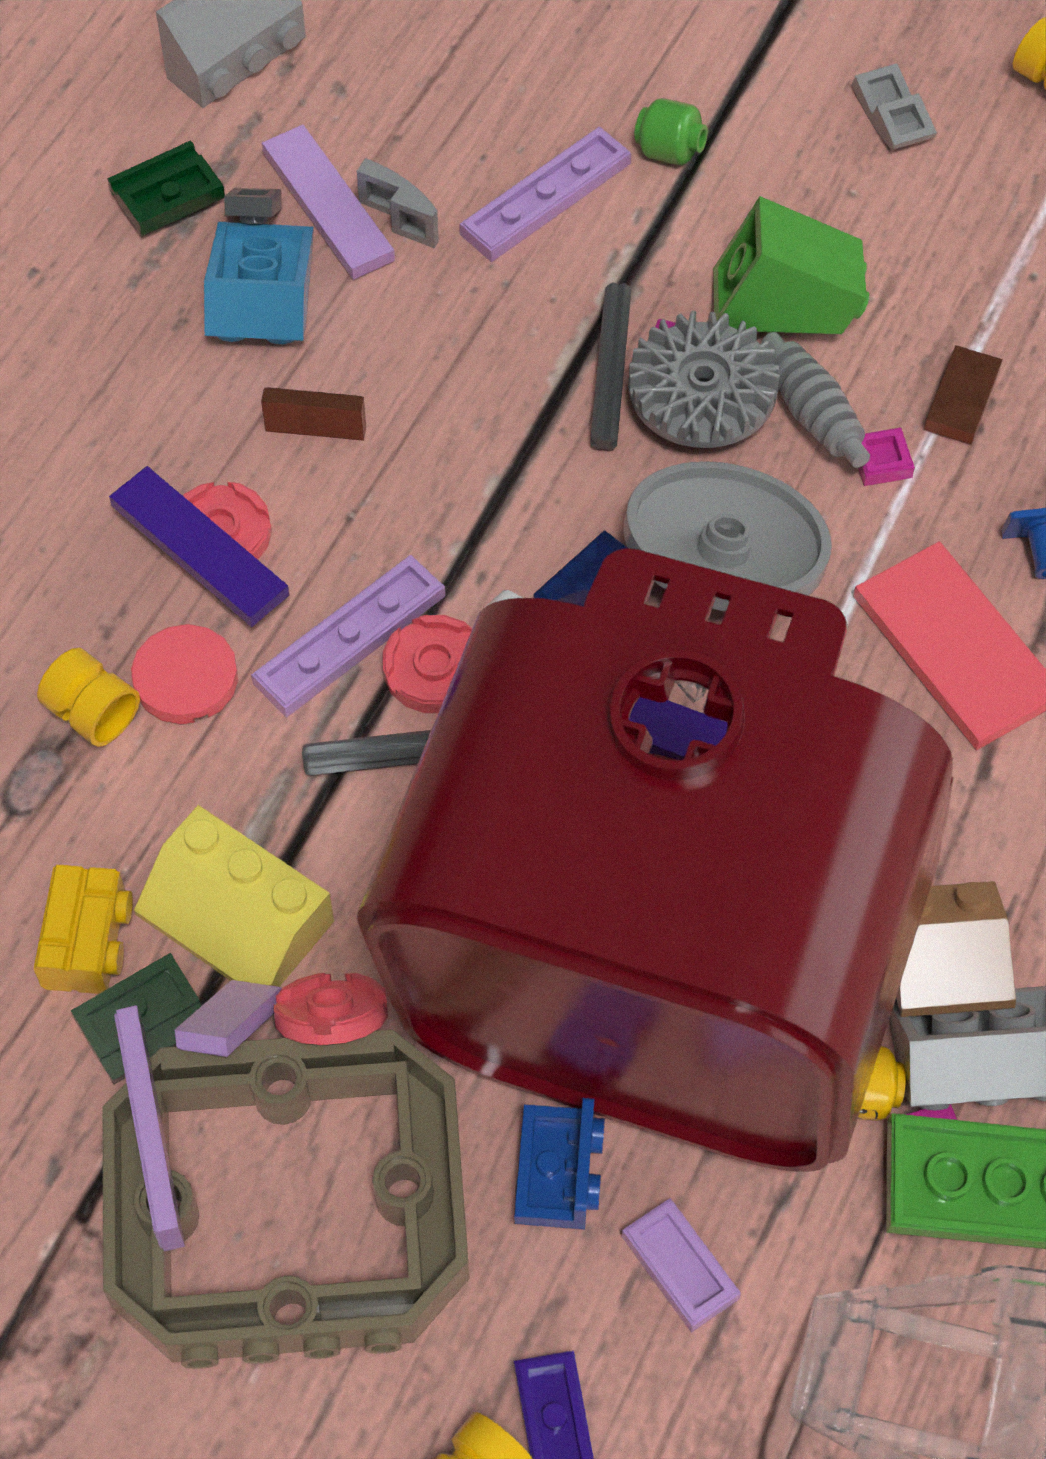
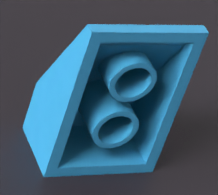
(258, 282)

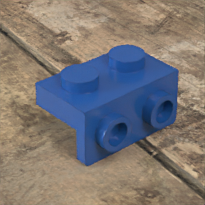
(555, 1166)

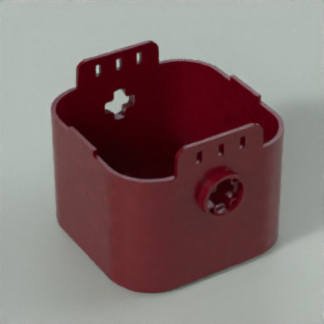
(652, 927)

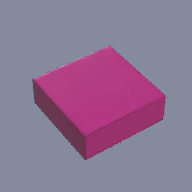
(888, 457)

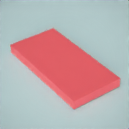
(956, 644)

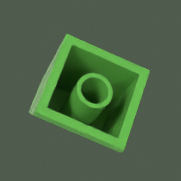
(790, 274)

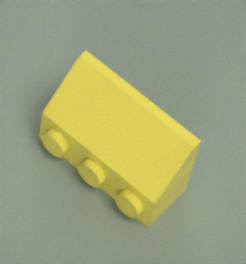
(233, 902)

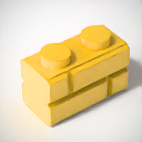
(81, 929)

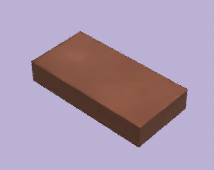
(963, 394)
(314, 413)

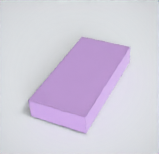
(227, 1018)
(681, 1265)

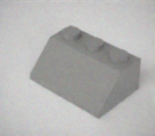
(222, 42)
(974, 1053)

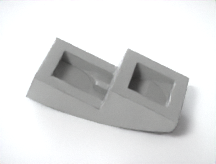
(891, 108)
(409, 208)

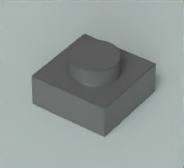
(253, 204)

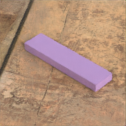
(545, 194)
(328, 202)
(347, 636)
(149, 1129)

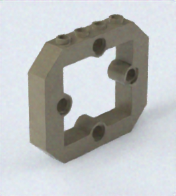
(337, 1315)

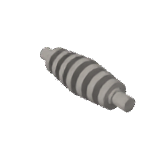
(818, 401)

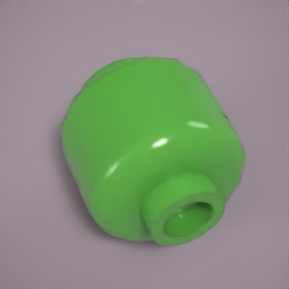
(670, 131)

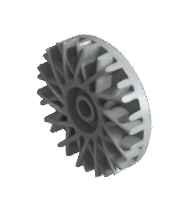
(703, 381)

